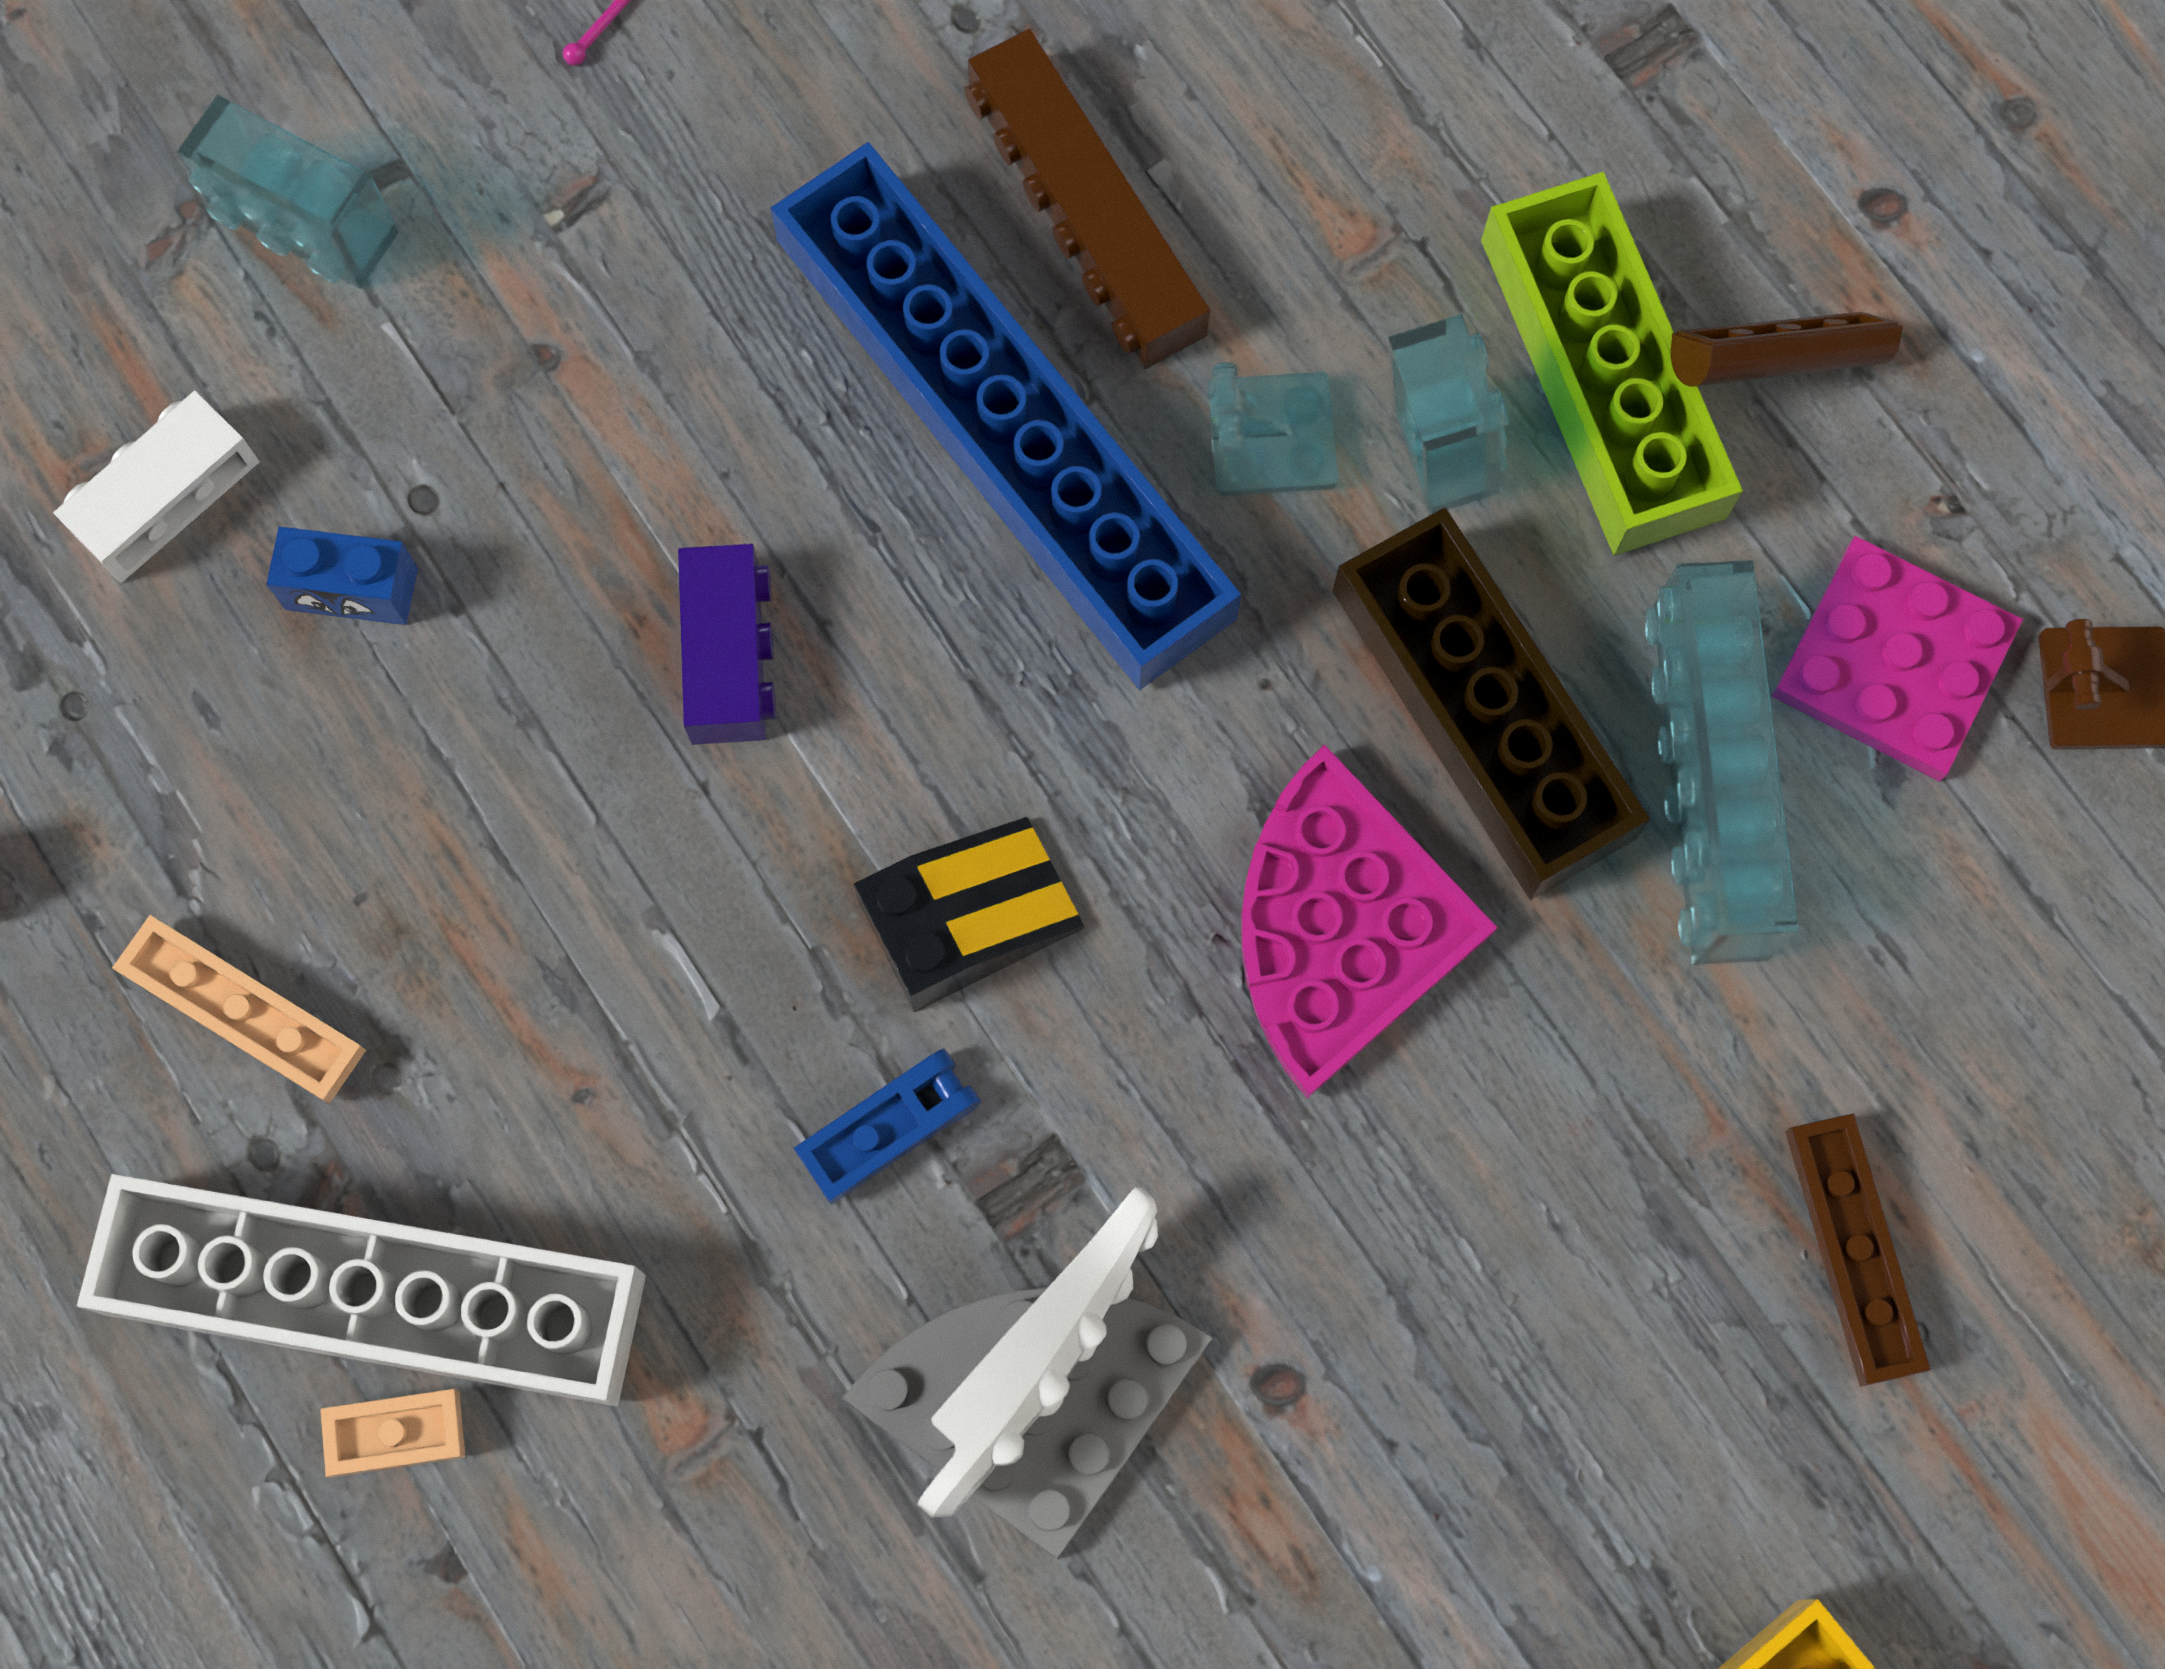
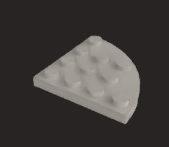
(1065, 1455)

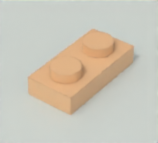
(392, 1433)

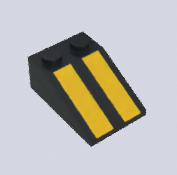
(966, 910)

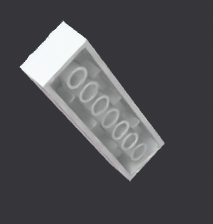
(363, 1289)

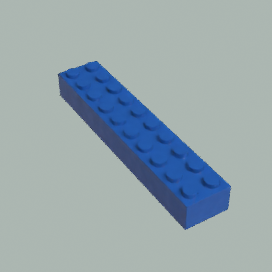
(1006, 416)

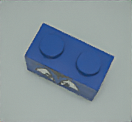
(342, 575)

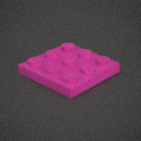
(1897, 658)

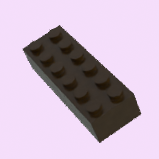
(1489, 703)

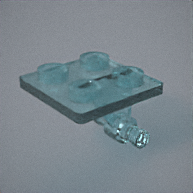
(1271, 432)

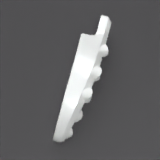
(1032, 1361)

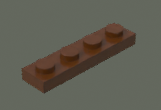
(1857, 1250)

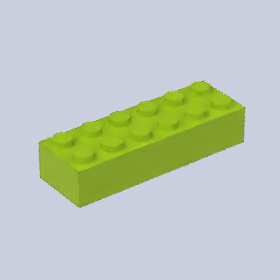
(1607, 364)

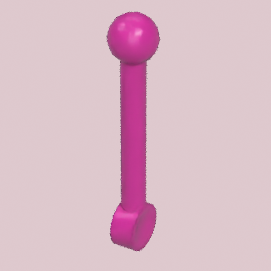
(574, 52)

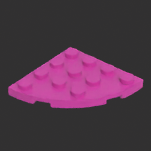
(1344, 922)

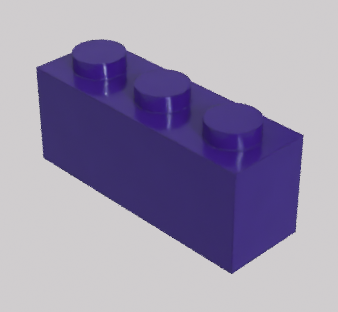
(725, 644)

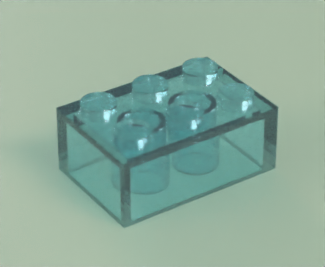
(288, 193)
(1448, 412)

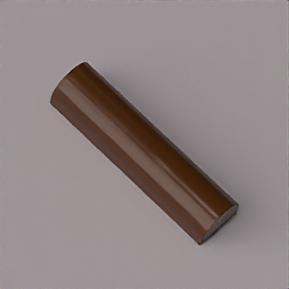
(1783, 348)

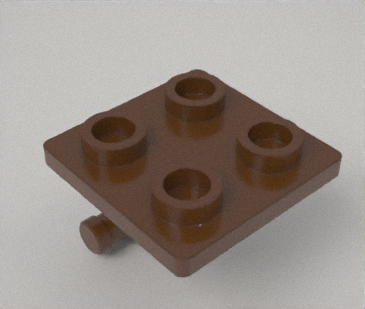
(2104, 686)

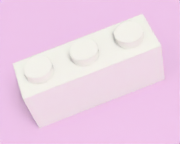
(156, 486)

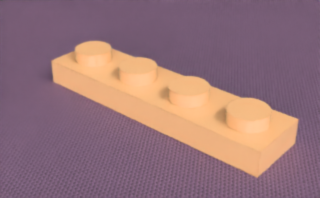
(239, 1009)

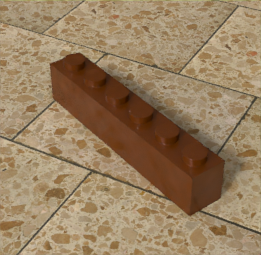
(1087, 200)

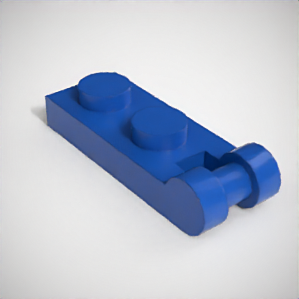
(885, 1127)

